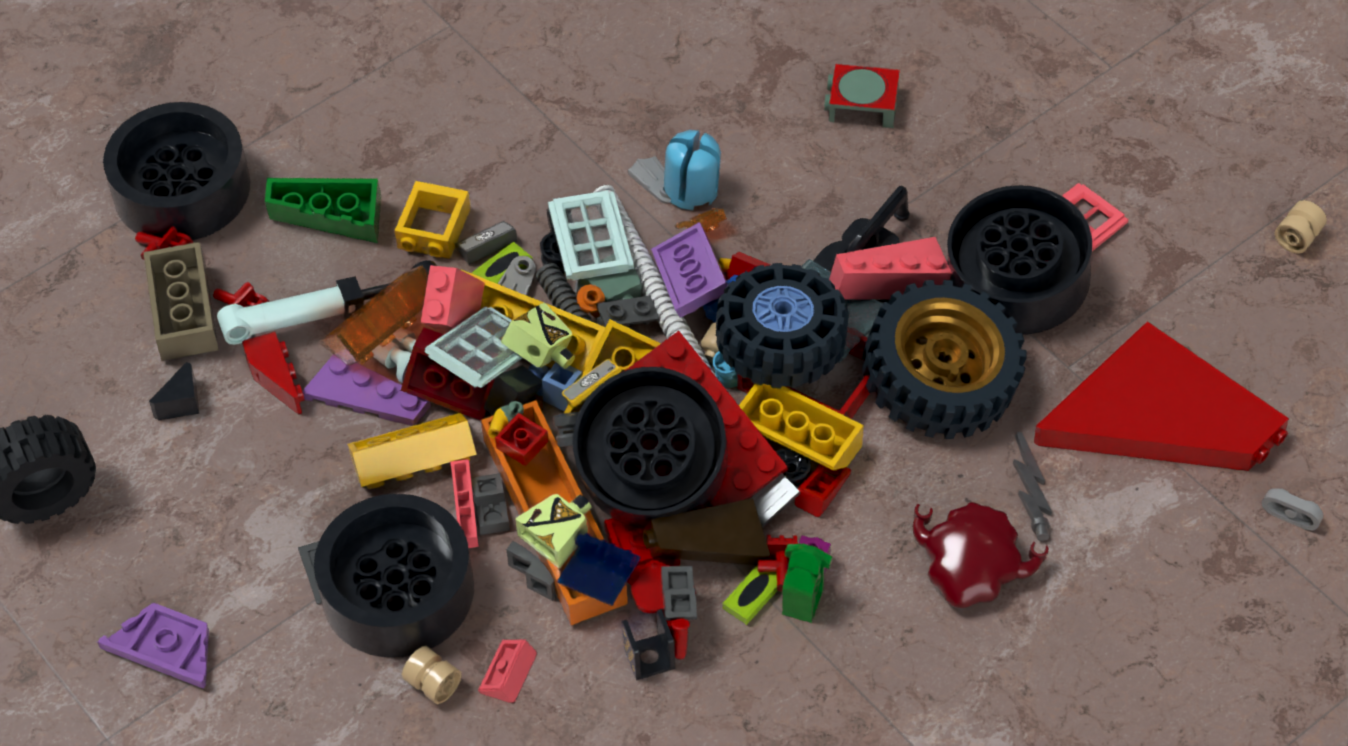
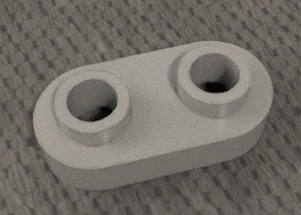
(1292, 509)

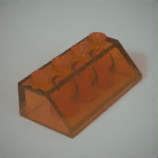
(379, 318)

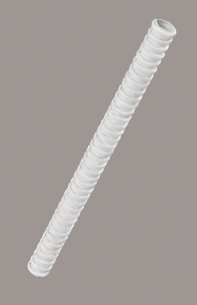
(653, 283)

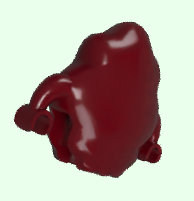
(973, 553)

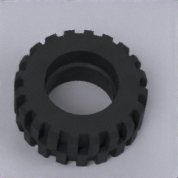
(42, 468)

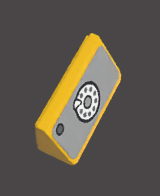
(582, 388)

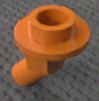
(588, 297)

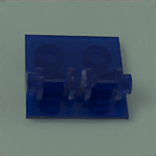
(598, 568)

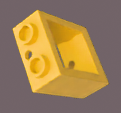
(438, 199)

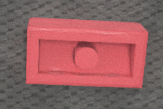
(508, 670)

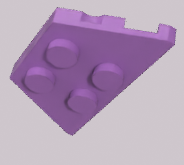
(163, 643)

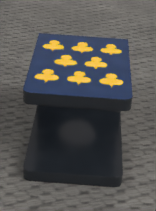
(662, 644)

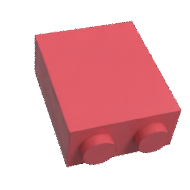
(450, 298)

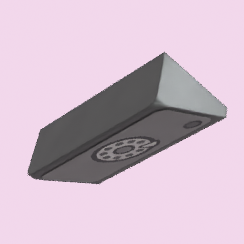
(486, 242)

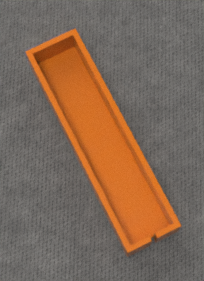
(532, 484)

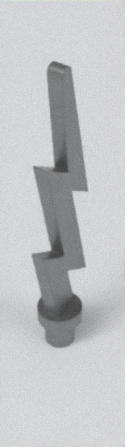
(1035, 501)

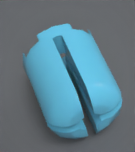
(692, 169)

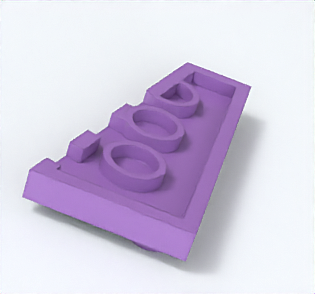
(364, 392)

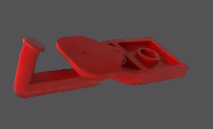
(646, 579)

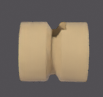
(1300, 226)
(431, 674)

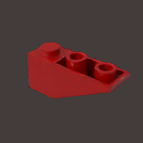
(270, 370)

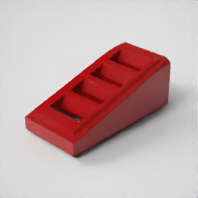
(820, 489)

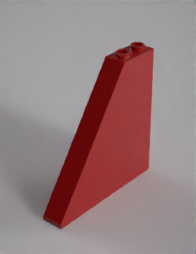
(1164, 406)

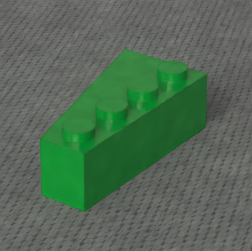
(327, 204)

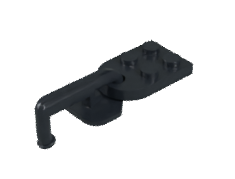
(866, 232)

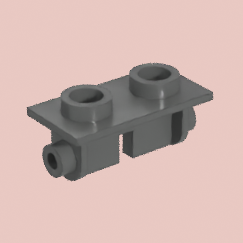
(628, 311)

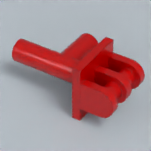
(170, 239)
(244, 296)
(777, 561)

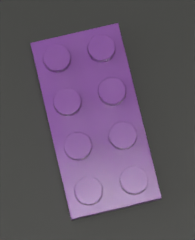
(690, 270)

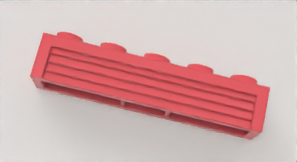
(464, 500)

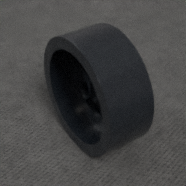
(177, 170)
(1014, 220)
(645, 496)
(365, 540)

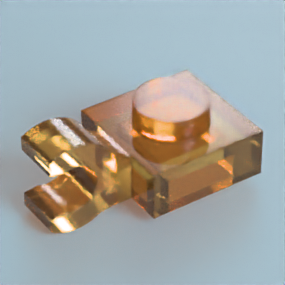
(708, 219)

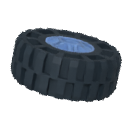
(781, 325)

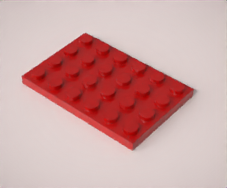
(750, 456)

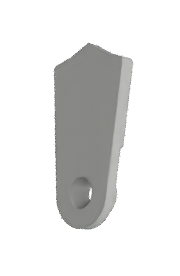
(650, 176)
(519, 279)

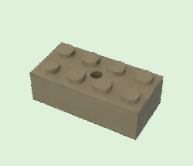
(180, 301)

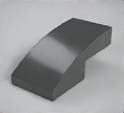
(490, 504)
(537, 575)
(678, 593)

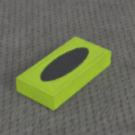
(498, 264)
(751, 595)

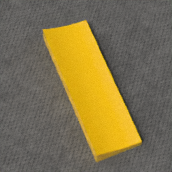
(514, 304)

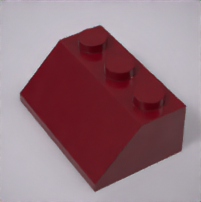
(439, 385)

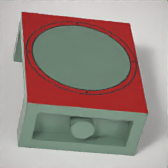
(863, 90)

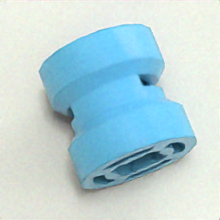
(724, 372)

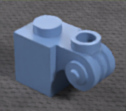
(555, 382)

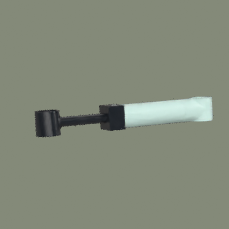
(243, 323)

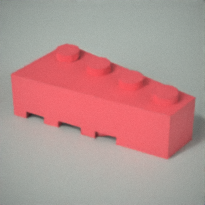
(888, 269)

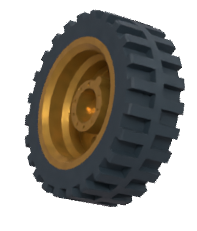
(936, 382)

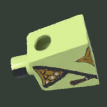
(540, 337)
(554, 526)

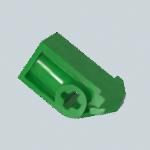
(804, 581)

